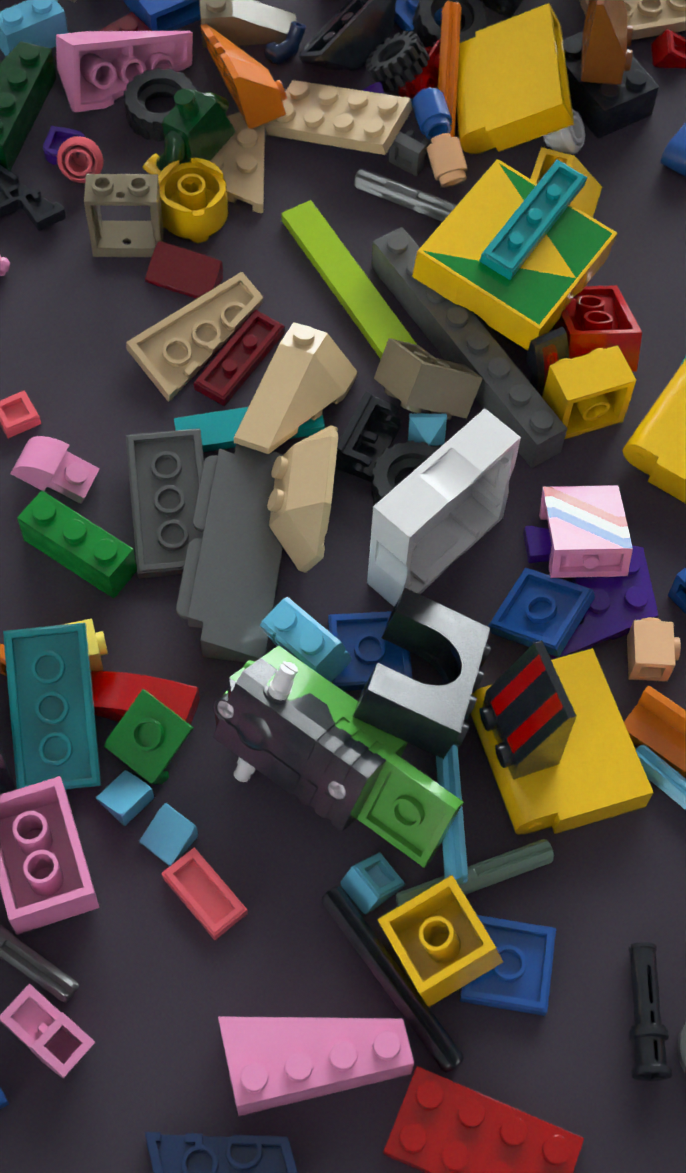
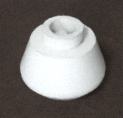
(567, 139)

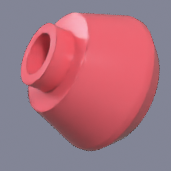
(76, 165)

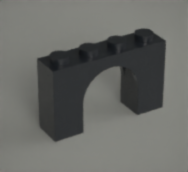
(421, 712)

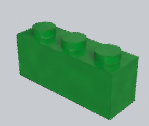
(77, 544)

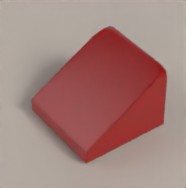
(669, 50)

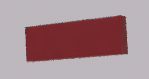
(239, 357)

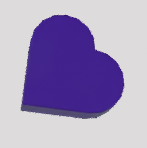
(54, 140)

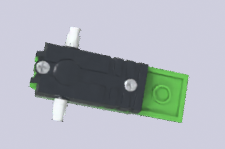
(309, 744)

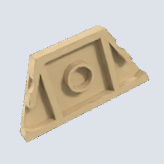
(243, 163)

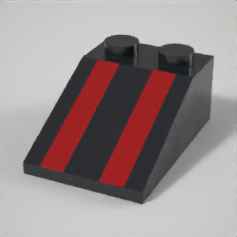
(528, 714)

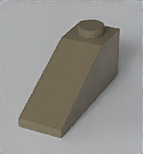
(246, 21)

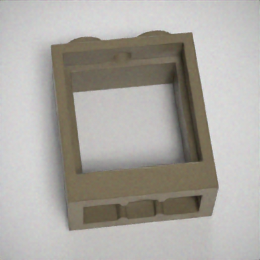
(109, 236)

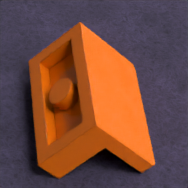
(660, 727)

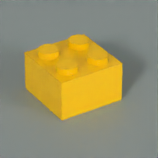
(590, 390)
(440, 941)

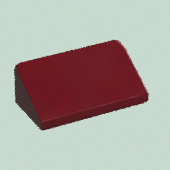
(183, 270)

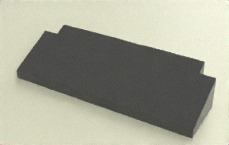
(236, 565)

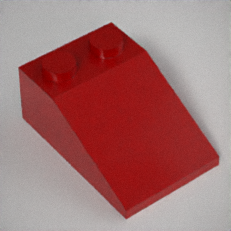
(601, 320)

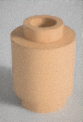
(447, 160)

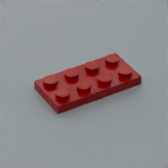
(463, 1131)

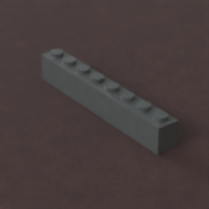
(465, 341)

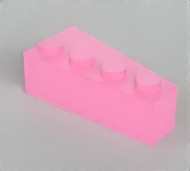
(306, 1058)

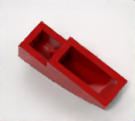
(117, 691)

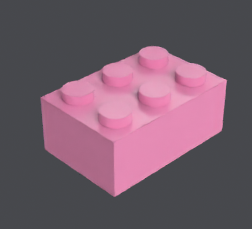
(42, 858)

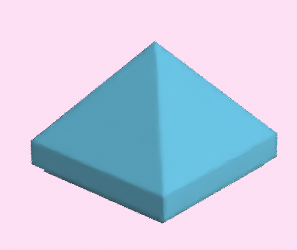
(427, 428)

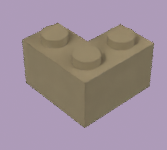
(426, 381)

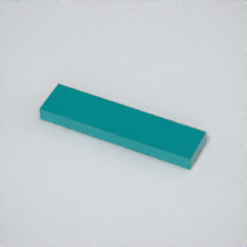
(533, 219)
(221, 426)

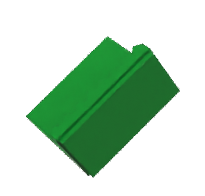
(148, 737)

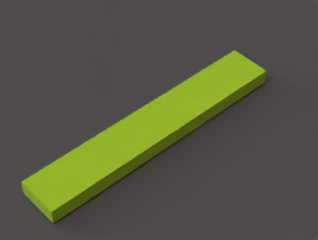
(344, 276)

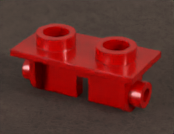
(427, 78)

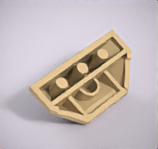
(304, 497)

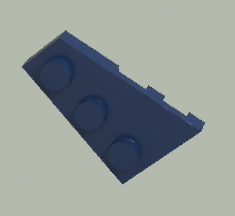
(219, 1154)

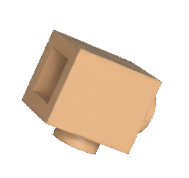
(652, 650)

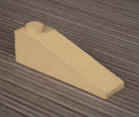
(297, 386)

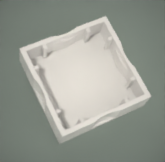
(441, 508)

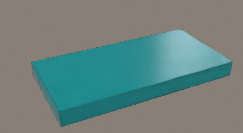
(52, 705)

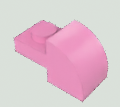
(49, 464)
(46, 1031)

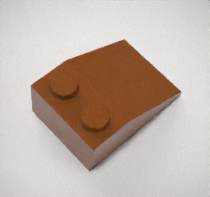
(606, 42)

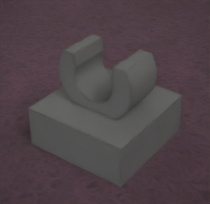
(408, 152)

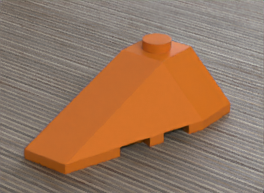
(246, 79)

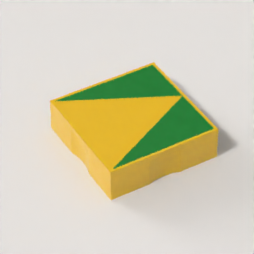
(543, 284)

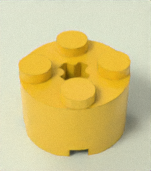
(193, 199)

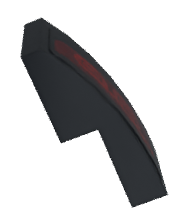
(545, 352)

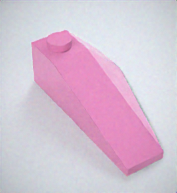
(102, 63)

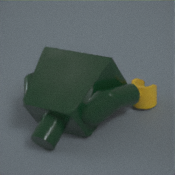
(193, 129)

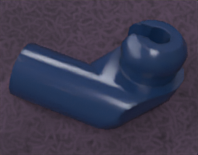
(288, 48)

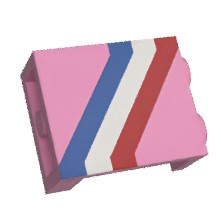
(586, 531)

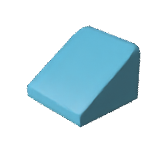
(126, 797)
(169, 835)
(371, 882)

